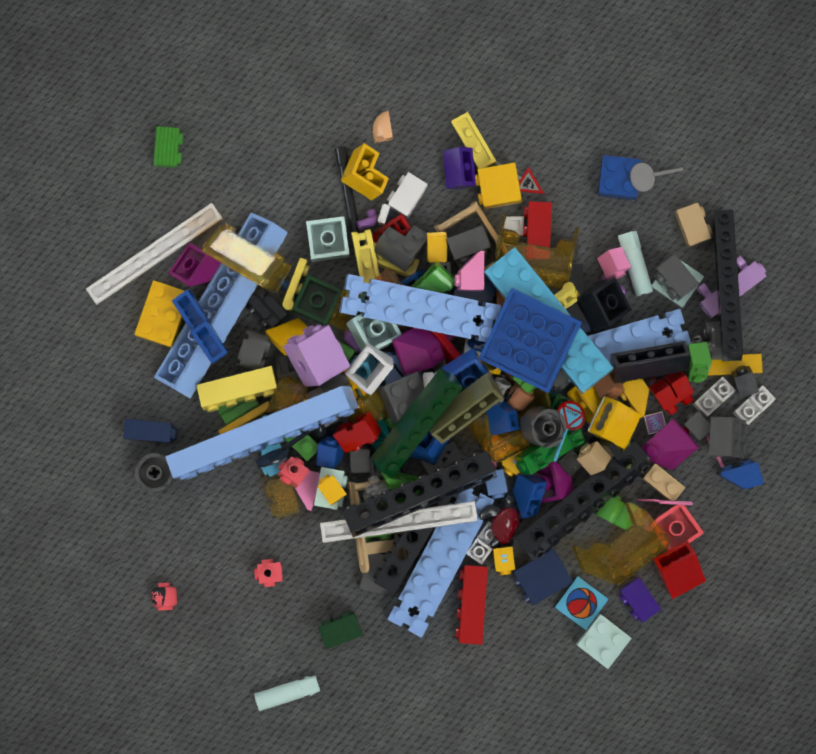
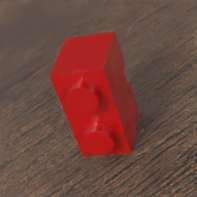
(354, 435)

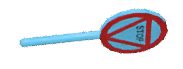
(574, 418)

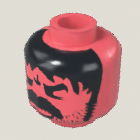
(164, 596)

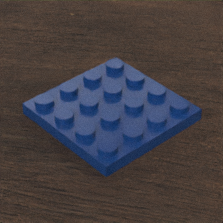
(530, 340)

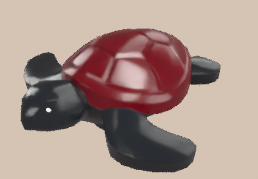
(504, 521)

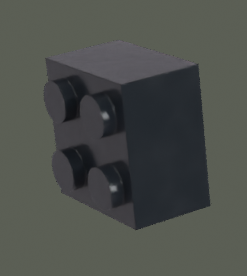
(604, 303)

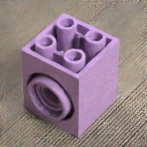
(316, 355)

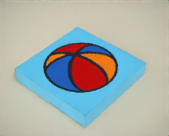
(581, 603)

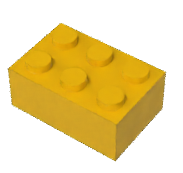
(160, 317)

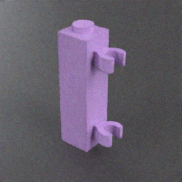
(747, 278)

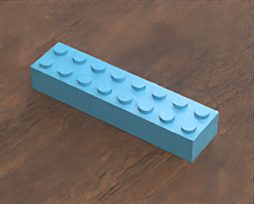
(584, 361)

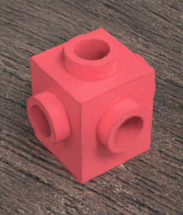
(298, 468)
(276, 572)

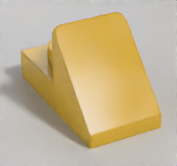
(436, 247)

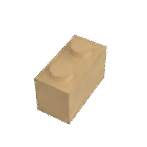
(693, 225)
(663, 483)

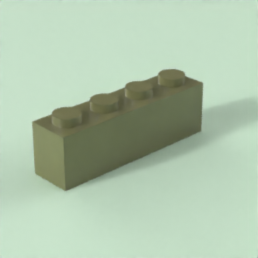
(467, 407)

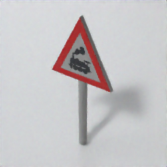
(528, 182)

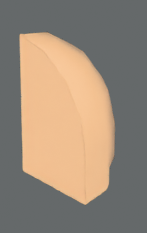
(382, 128)

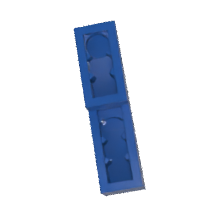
(200, 326)

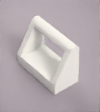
(379, 373)

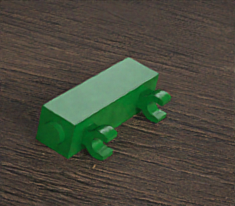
(539, 457)

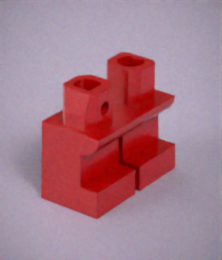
(672, 391)

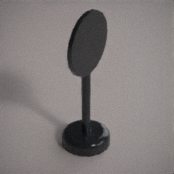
(279, 454)

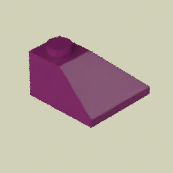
(194, 266)
(417, 350)
(670, 446)
(558, 482)

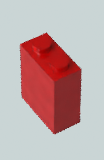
(679, 569)

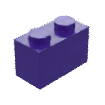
(459, 168)
(639, 599)

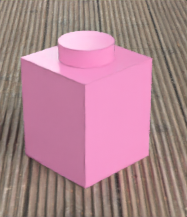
(614, 263)

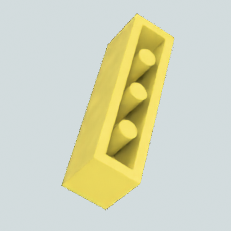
(237, 389)

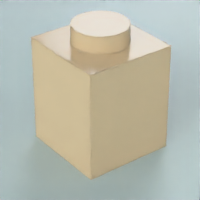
(593, 458)

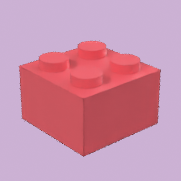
(678, 525)

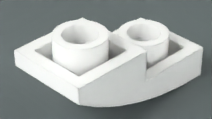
(714, 397)
(754, 405)
(481, 546)

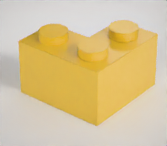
(361, 173)

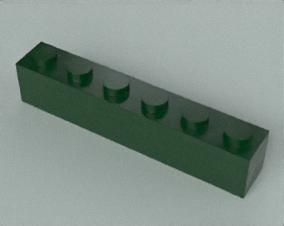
(416, 422)

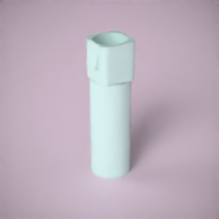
(638, 270)
(286, 692)

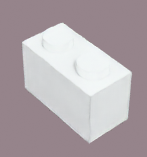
(407, 195)

